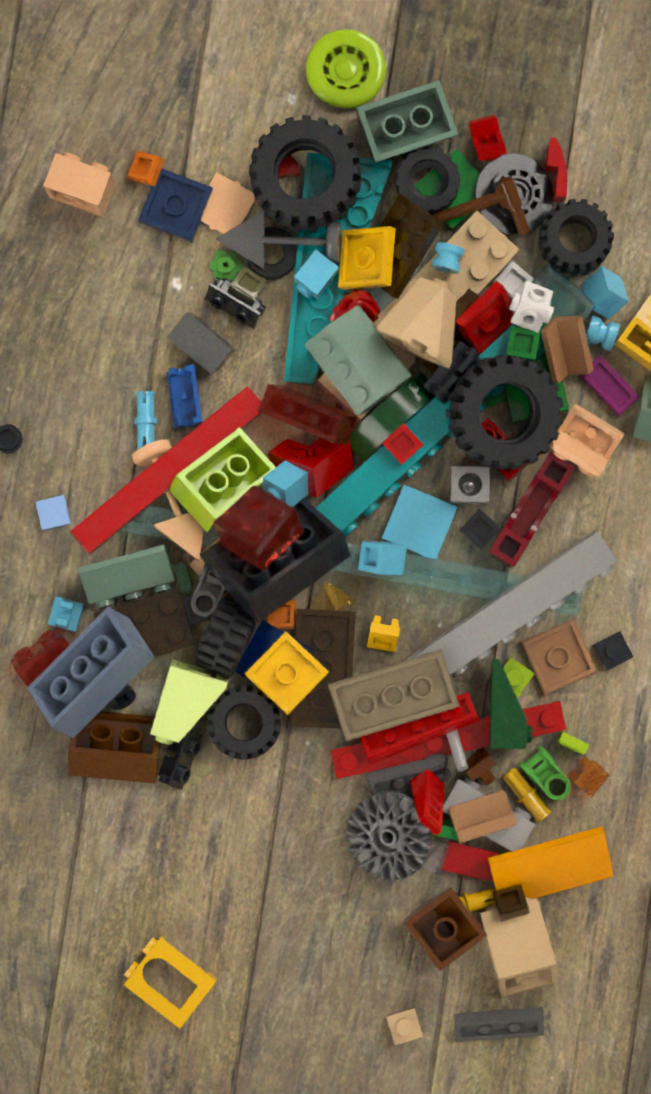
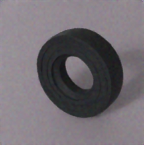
(287, 263)

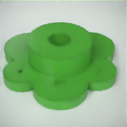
(222, 257)

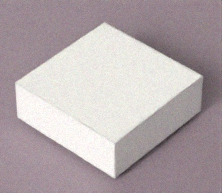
(513, 279)

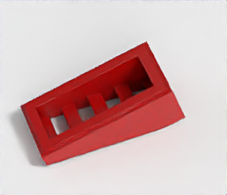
(429, 800)

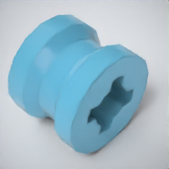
(447, 258)

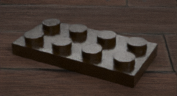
(333, 641)

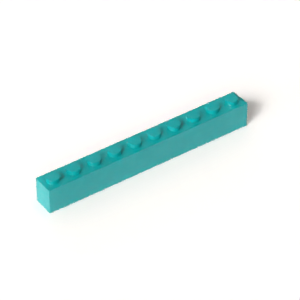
(382, 472)

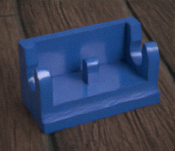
(184, 397)

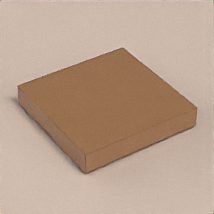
(558, 656)

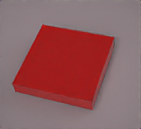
(486, 318)

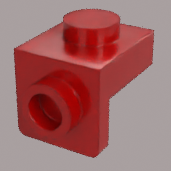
(487, 138)

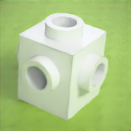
(532, 307)

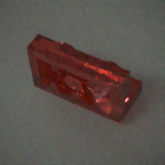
(33, 660)

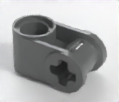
(208, 586)

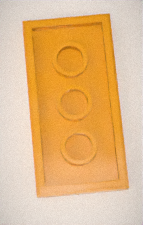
(554, 864)

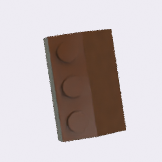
(116, 749)

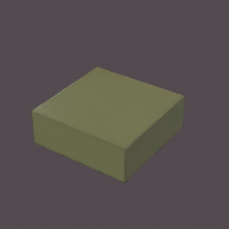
(248, 285)

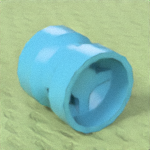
(599, 332)

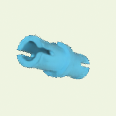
(145, 418)

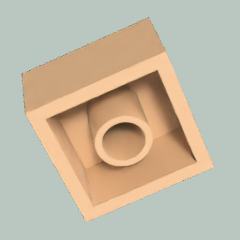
(79, 183)

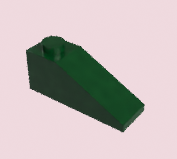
(507, 720)

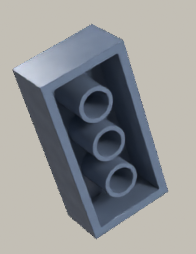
(90, 672)

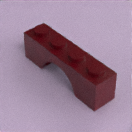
(531, 510)

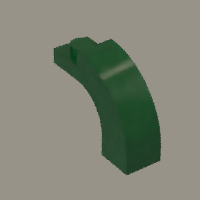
(389, 416)

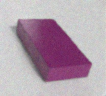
(610, 386)

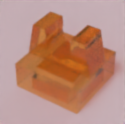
(591, 778)

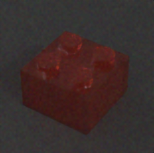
(258, 527)

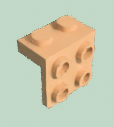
(586, 441)

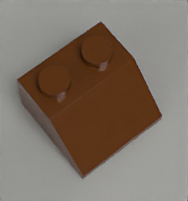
(444, 928)

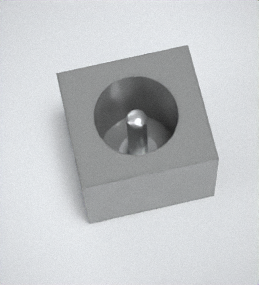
(469, 485)

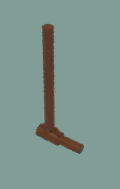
(505, 194)

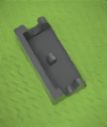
(201, 342)

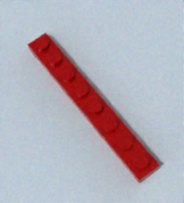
(353, 760)

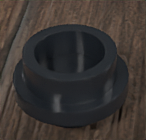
(10, 438)

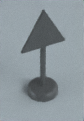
(250, 240)

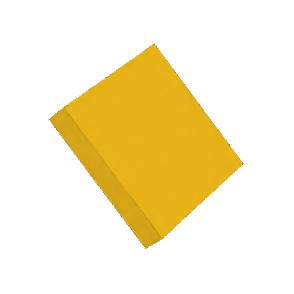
(366, 258)
(286, 673)

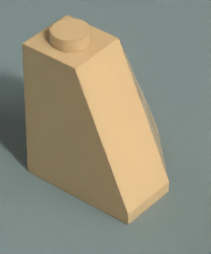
(423, 322)

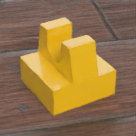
(383, 636)

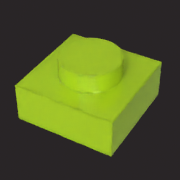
(517, 675)

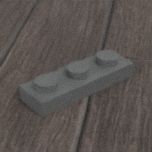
(499, 1024)

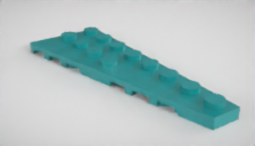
(309, 314)

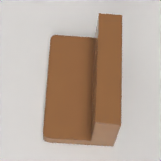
(566, 347)
(482, 816)

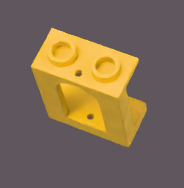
(167, 952)

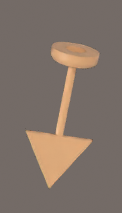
(183, 528)

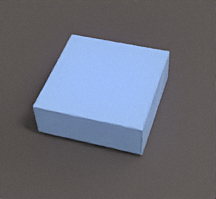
(53, 512)

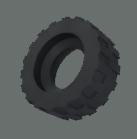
(429, 159)

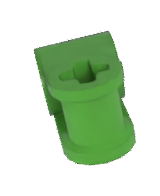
(545, 773)

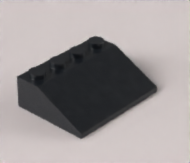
(296, 568)

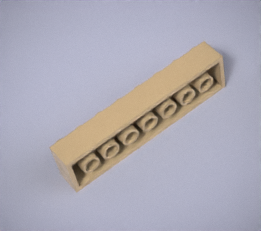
(483, 261)

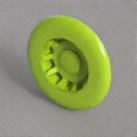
(346, 68)

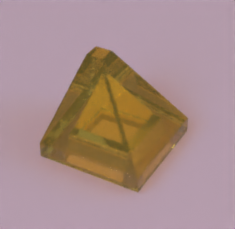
(337, 597)

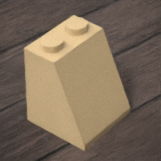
(520, 950)

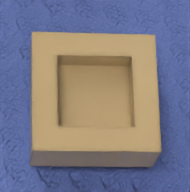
(404, 1026)

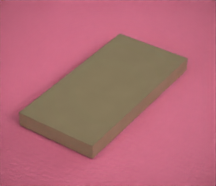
(393, 695)

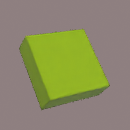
(572, 743)

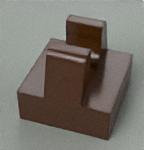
(479, 767)

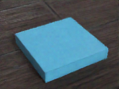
(419, 522)

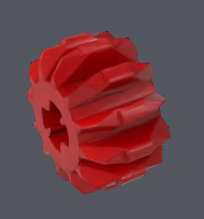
(361, 298)

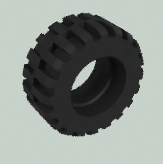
(296, 137)
(541, 422)

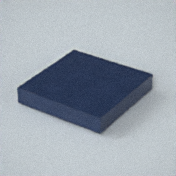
(176, 205)

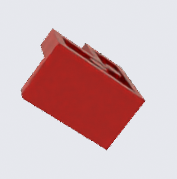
(322, 460)

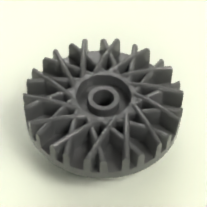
(372, 838)

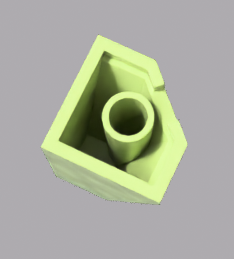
(184, 700)

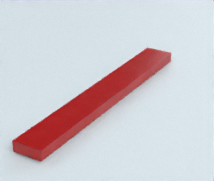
(159, 476)

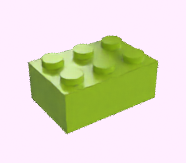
(220, 478)

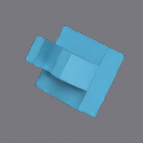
(66, 614)

